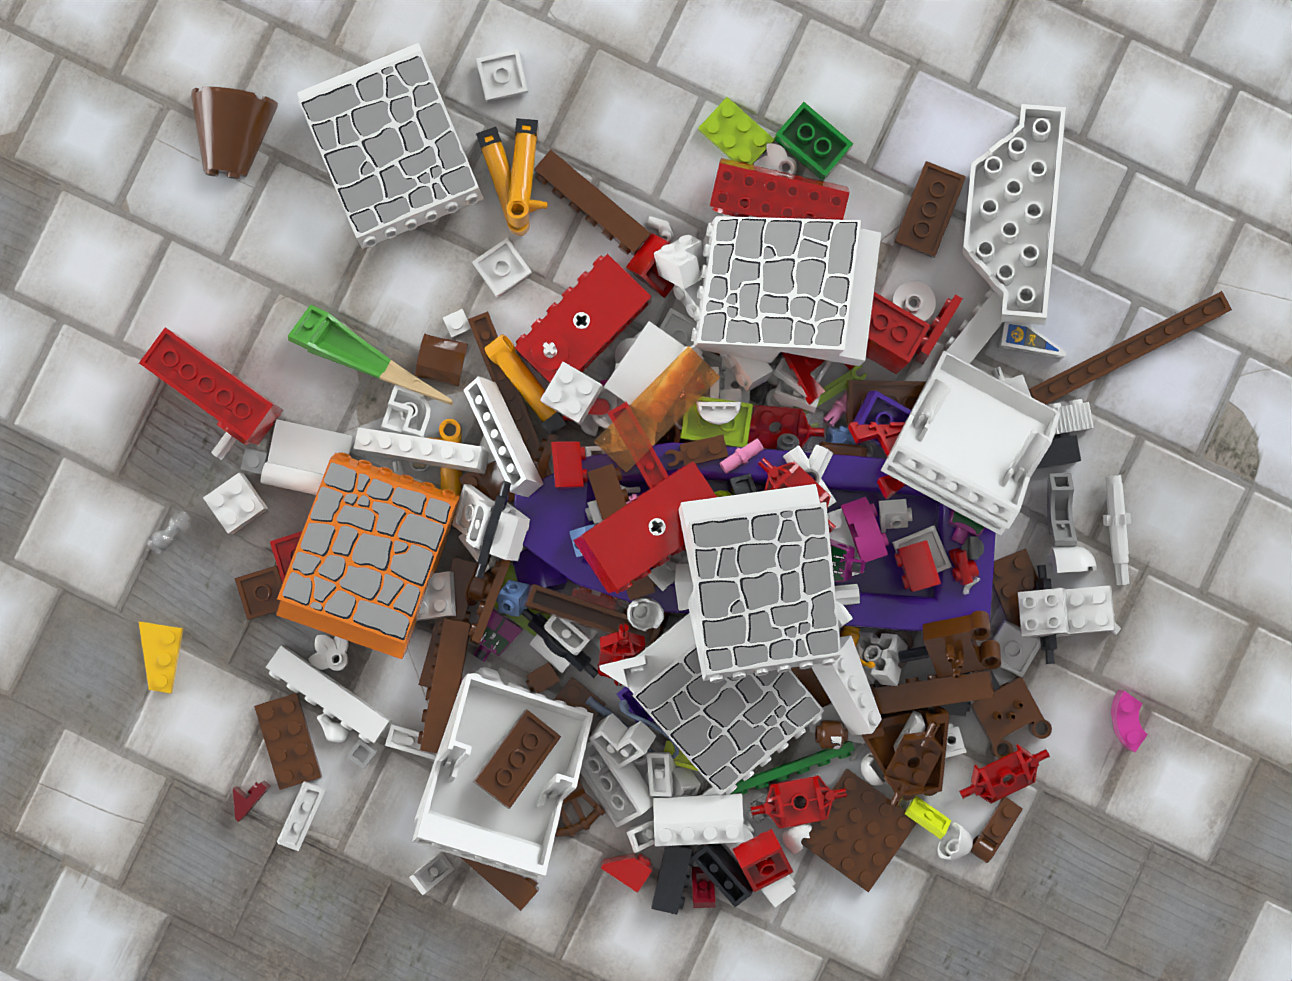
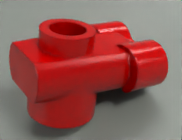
(964, 569)

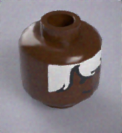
(831, 734)

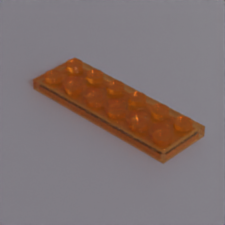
(657, 409)

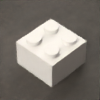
(571, 393)
(235, 503)

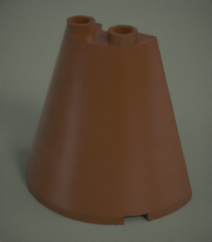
(230, 128)
(888, 731)

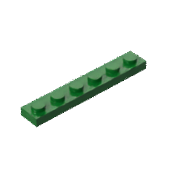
(800, 765)

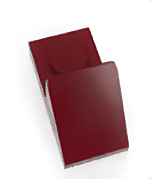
(244, 803)
(702, 890)

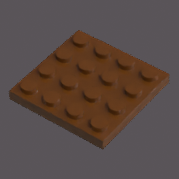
(859, 832)

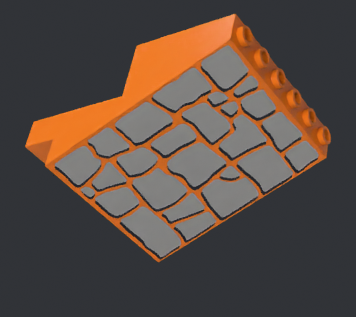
(367, 554)

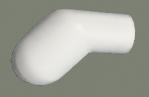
(663, 227)
(489, 674)

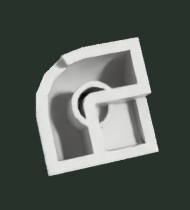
(406, 413)
(1071, 559)

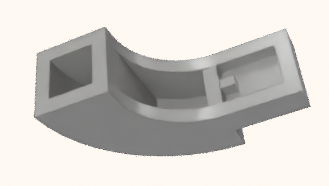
(1059, 509)

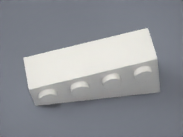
(849, 690)

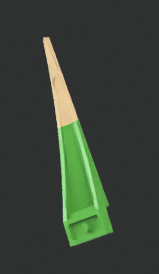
(332, 340)

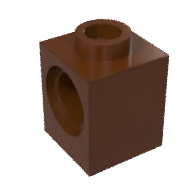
(542, 678)

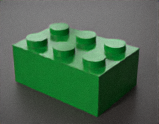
(813, 141)

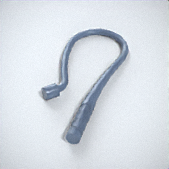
(625, 708)

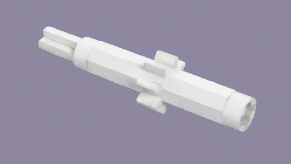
(1117, 522)

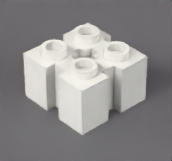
(884, 654)

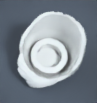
(955, 843)

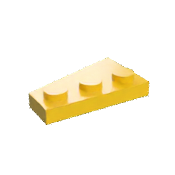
(161, 654)

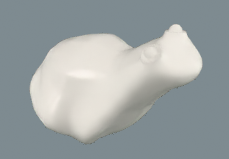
(333, 730)

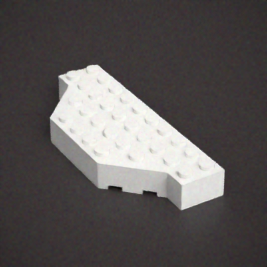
(1015, 213)

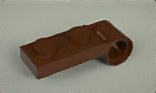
(995, 829)

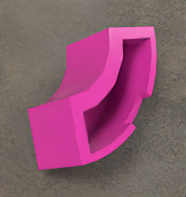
(865, 530)
(1126, 720)

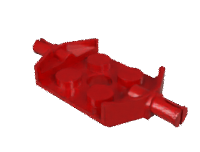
(792, 422)
(792, 476)
(619, 647)
(989, 782)
(781, 796)

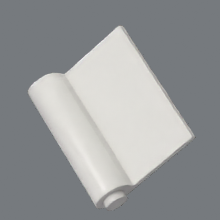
(644, 362)
(301, 456)

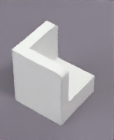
(684, 782)

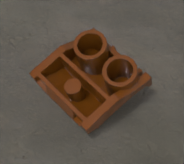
(441, 360)

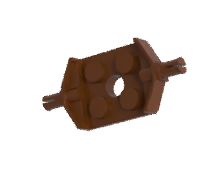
(911, 778)

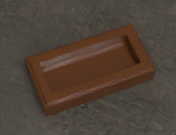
(845, 449)

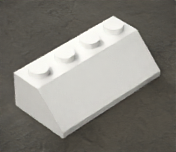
(619, 790)
(698, 819)

